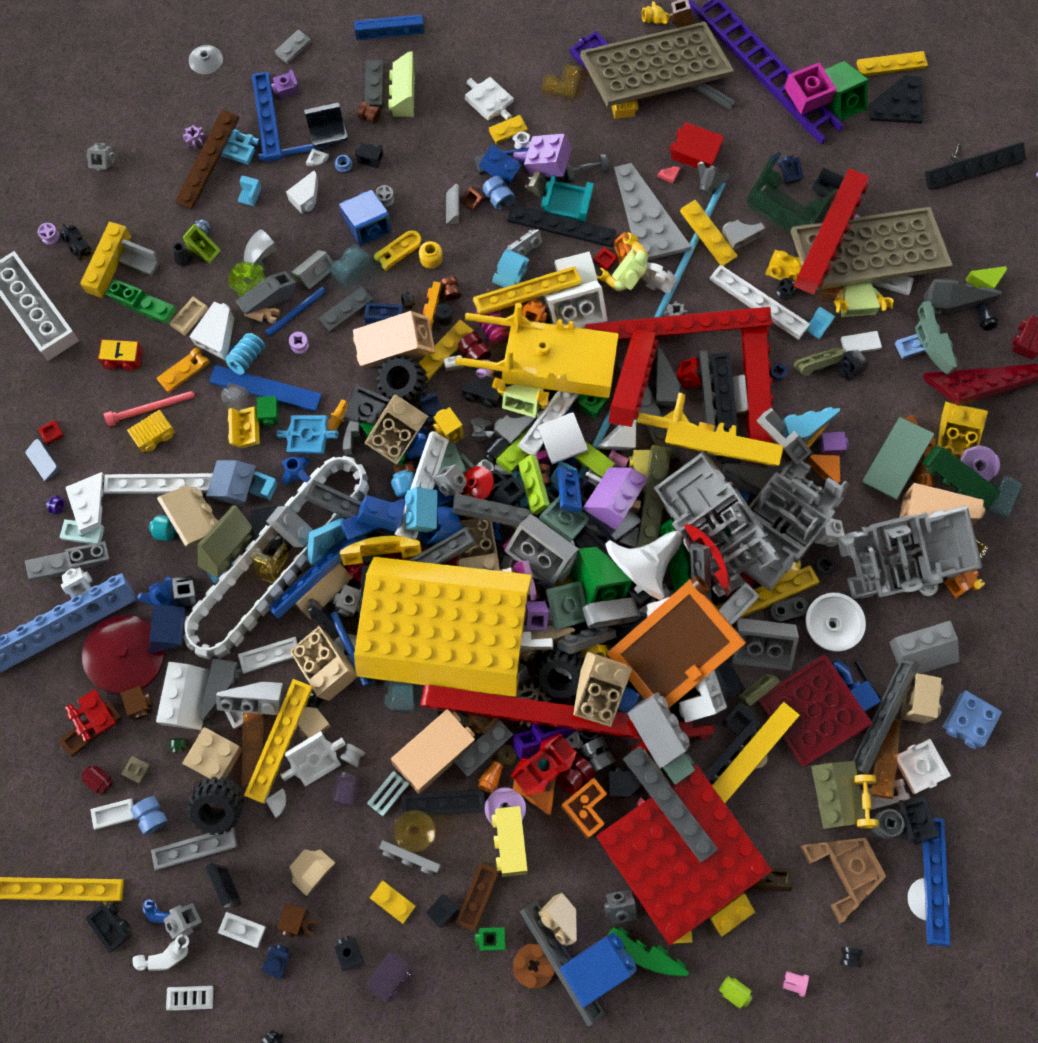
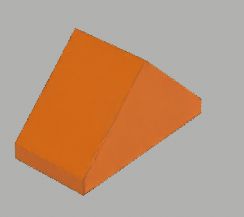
(826, 466)

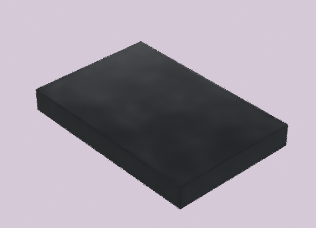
(223, 885)

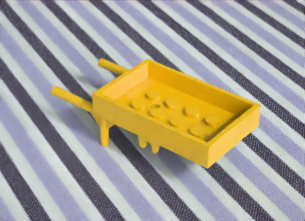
(552, 355)
(703, 438)

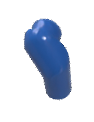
(845, 672)
(153, 913)

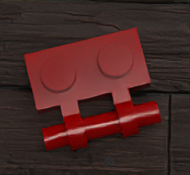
(97, 713)

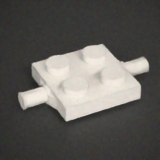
(489, 99)
(312, 758)

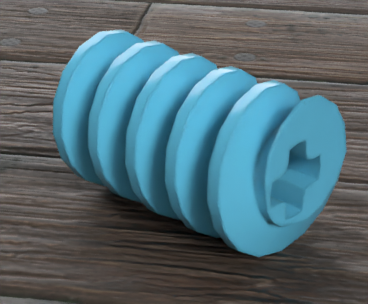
(244, 353)

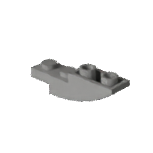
(58, 564)

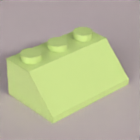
(402, 86)

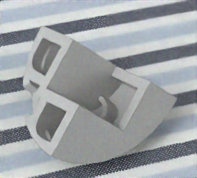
(258, 248)

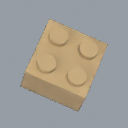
(922, 699)
(212, 755)

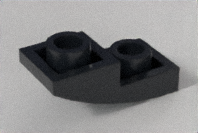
(322, 617)

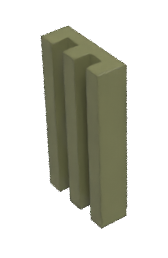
(758, 689)

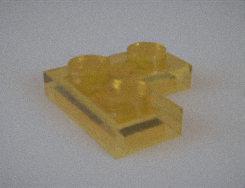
(563, 86)

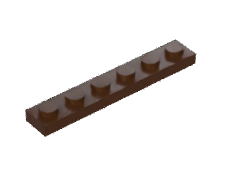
(207, 159)

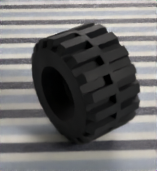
(393, 369)
(553, 683)
(210, 818)

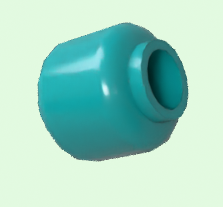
(162, 528)

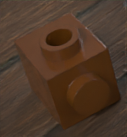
(681, 13)
(137, 702)

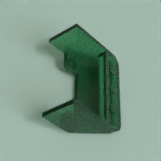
(779, 207)

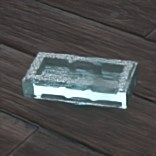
(1005, 501)

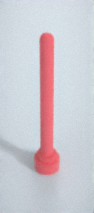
(113, 417)

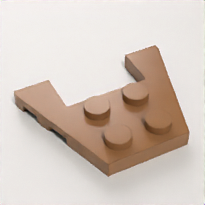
(855, 866)

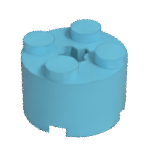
(510, 269)

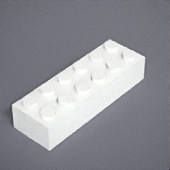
(34, 308)

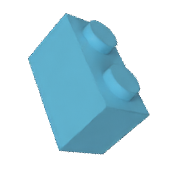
(421, 509)

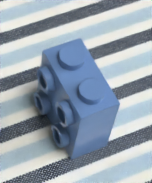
(971, 720)

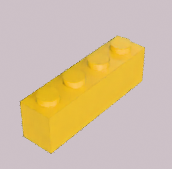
(105, 260)

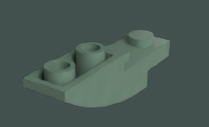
(936, 345)

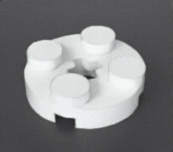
(657, 278)

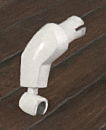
(170, 957)

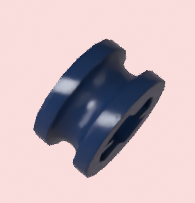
(781, 367)

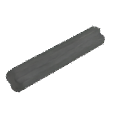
(715, 95)

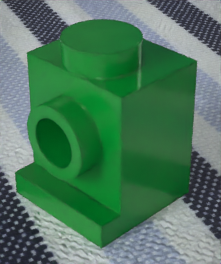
(591, 408)
(499, 939)

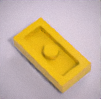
(507, 129)
(392, 902)

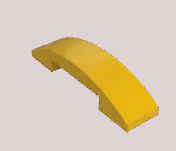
(380, 545)

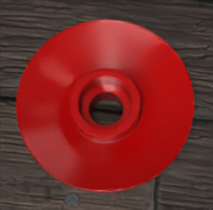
(483, 482)

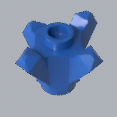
(418, 444)
(295, 469)
(159, 594)

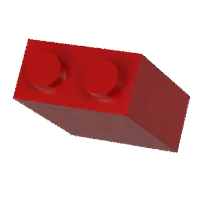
(696, 146)

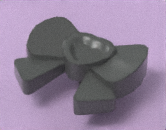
(479, 426)

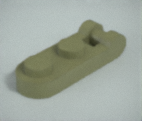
(819, 361)

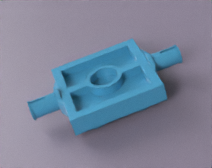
(307, 434)

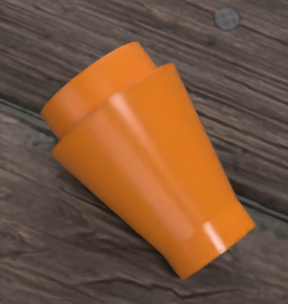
(490, 778)

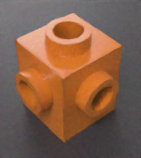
(535, 311)

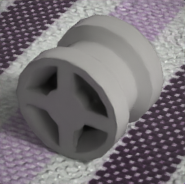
(383, 192)
(352, 755)

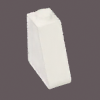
(215, 330)

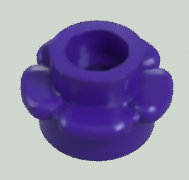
(53, 503)

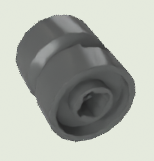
(604, 758)
(890, 824)

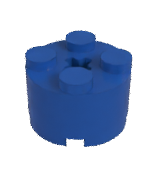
(447, 525)

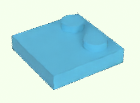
(323, 540)

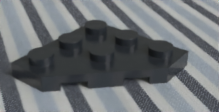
(899, 102)

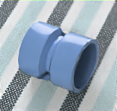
(498, 191)
(149, 815)

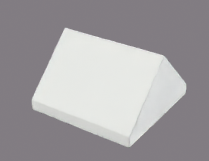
(620, 439)

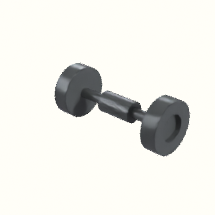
(603, 163)

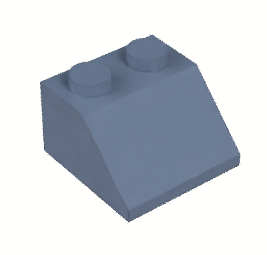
(231, 481)

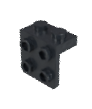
(326, 125)

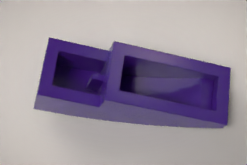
(528, 743)

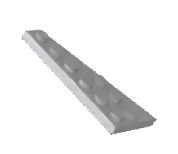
(647, 216)

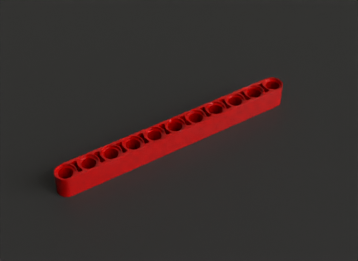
(521, 710)

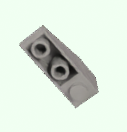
(252, 698)

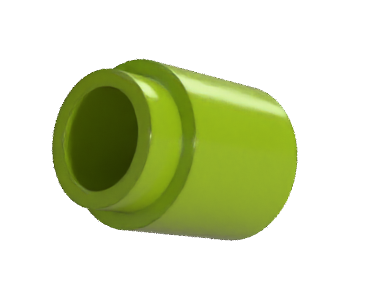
(735, 992)

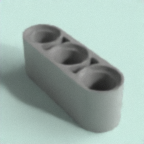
(611, 612)

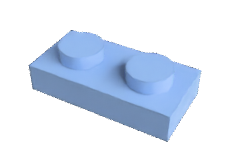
(909, 346)

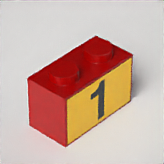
(120, 354)

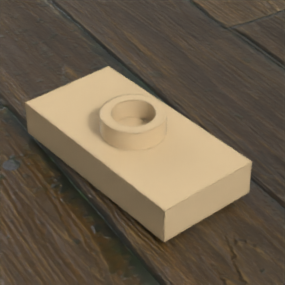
(188, 316)

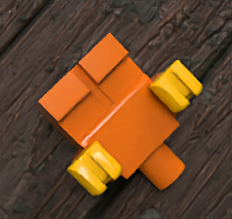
(964, 582)

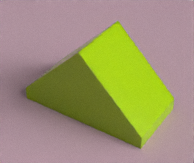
(200, 244)
(986, 277)

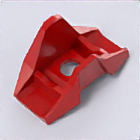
(559, 755)

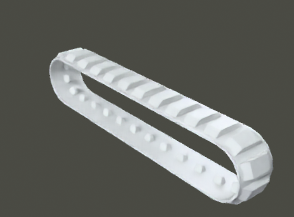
(242, 563)

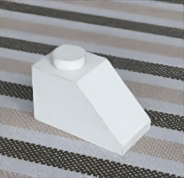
(304, 193)

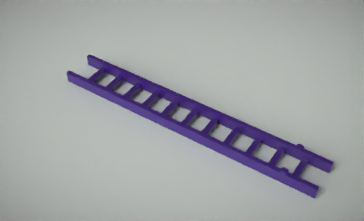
(755, 70)

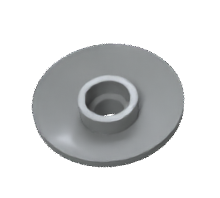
(206, 64)

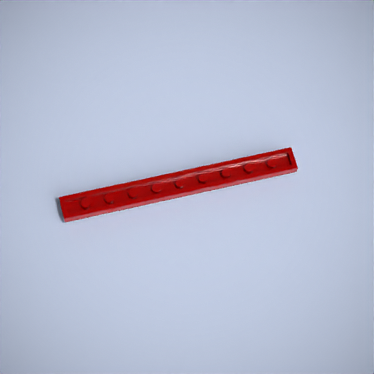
(689, 323)

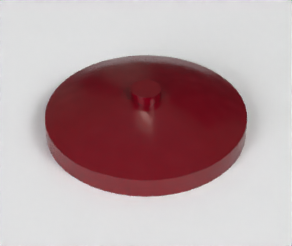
(118, 655)

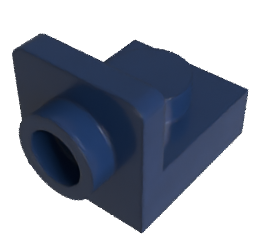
(791, 168)
(430, 406)
(276, 961)

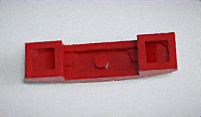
(721, 575)

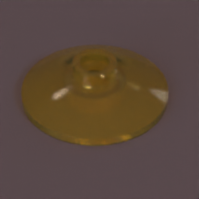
(414, 841)

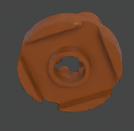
(521, 963)

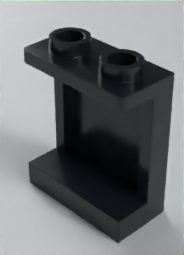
(626, 527)

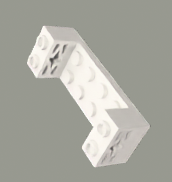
(711, 697)

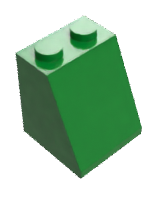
(851, 91)
(599, 576)

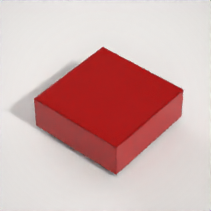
(605, 259)
(51, 432)

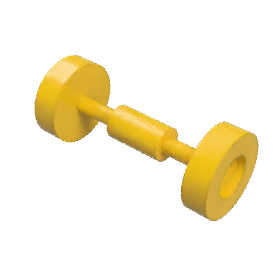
(865, 780)

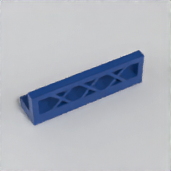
(389, 27)

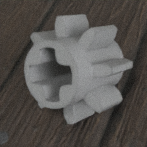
(675, 309)

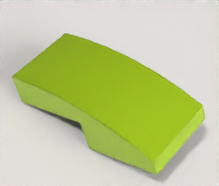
(594, 460)

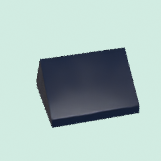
(166, 628)

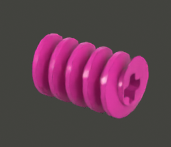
(494, 332)

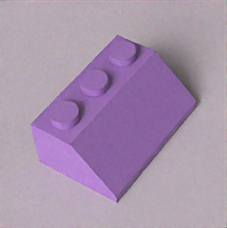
(615, 495)

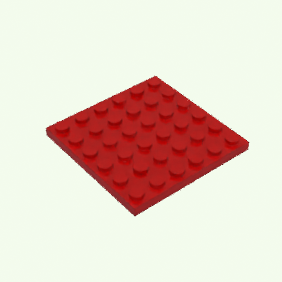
(666, 873)

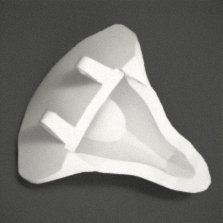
(647, 563)

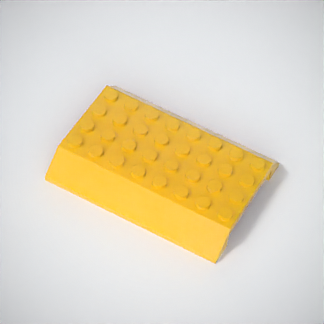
(442, 626)

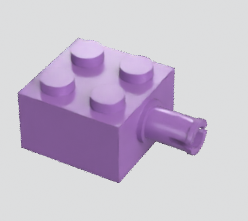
(546, 155)

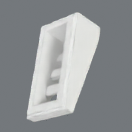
(171, 998)

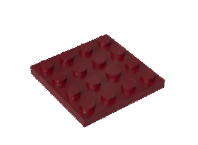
(825, 708)

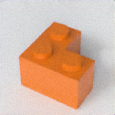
(580, 808)

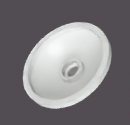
(844, 613)

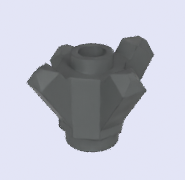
(711, 178)

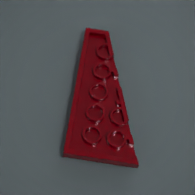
(976, 384)

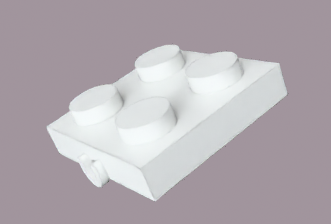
(922, 766)

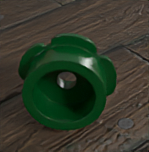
(177, 744)

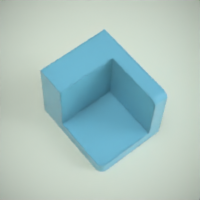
(250, 190)
(820, 322)
(263, 486)

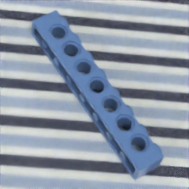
(67, 624)

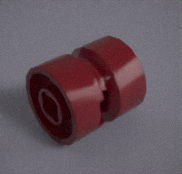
(474, 348)
(579, 773)

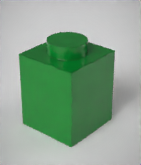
(268, 410)

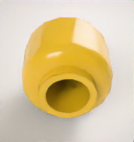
(430, 255)

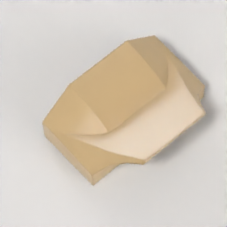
(310, 869)

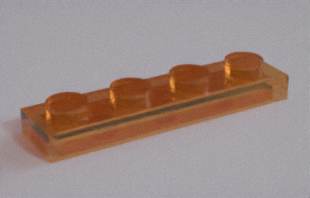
(251, 744)
(886, 763)

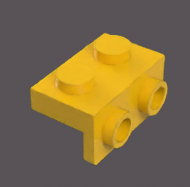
(783, 266)
(243, 427)
(732, 914)

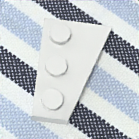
(86, 502)

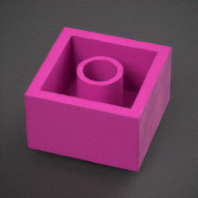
(810, 88)

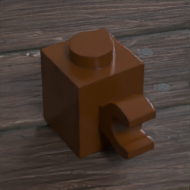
(293, 920)

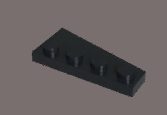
(365, 406)

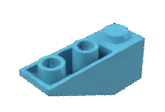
(809, 423)

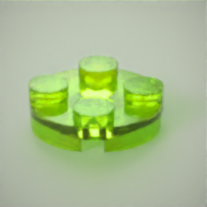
(243, 270)

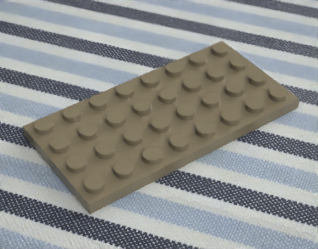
(656, 63)
(881, 248)

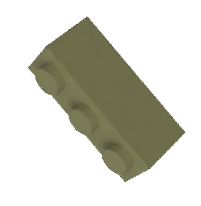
(224, 542)
(838, 794)

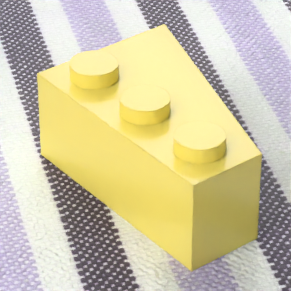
(510, 841)

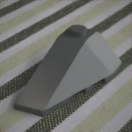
(950, 297)

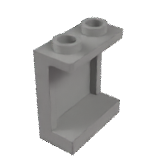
(792, 445)

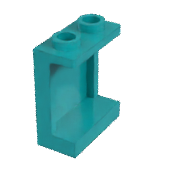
(567, 199)

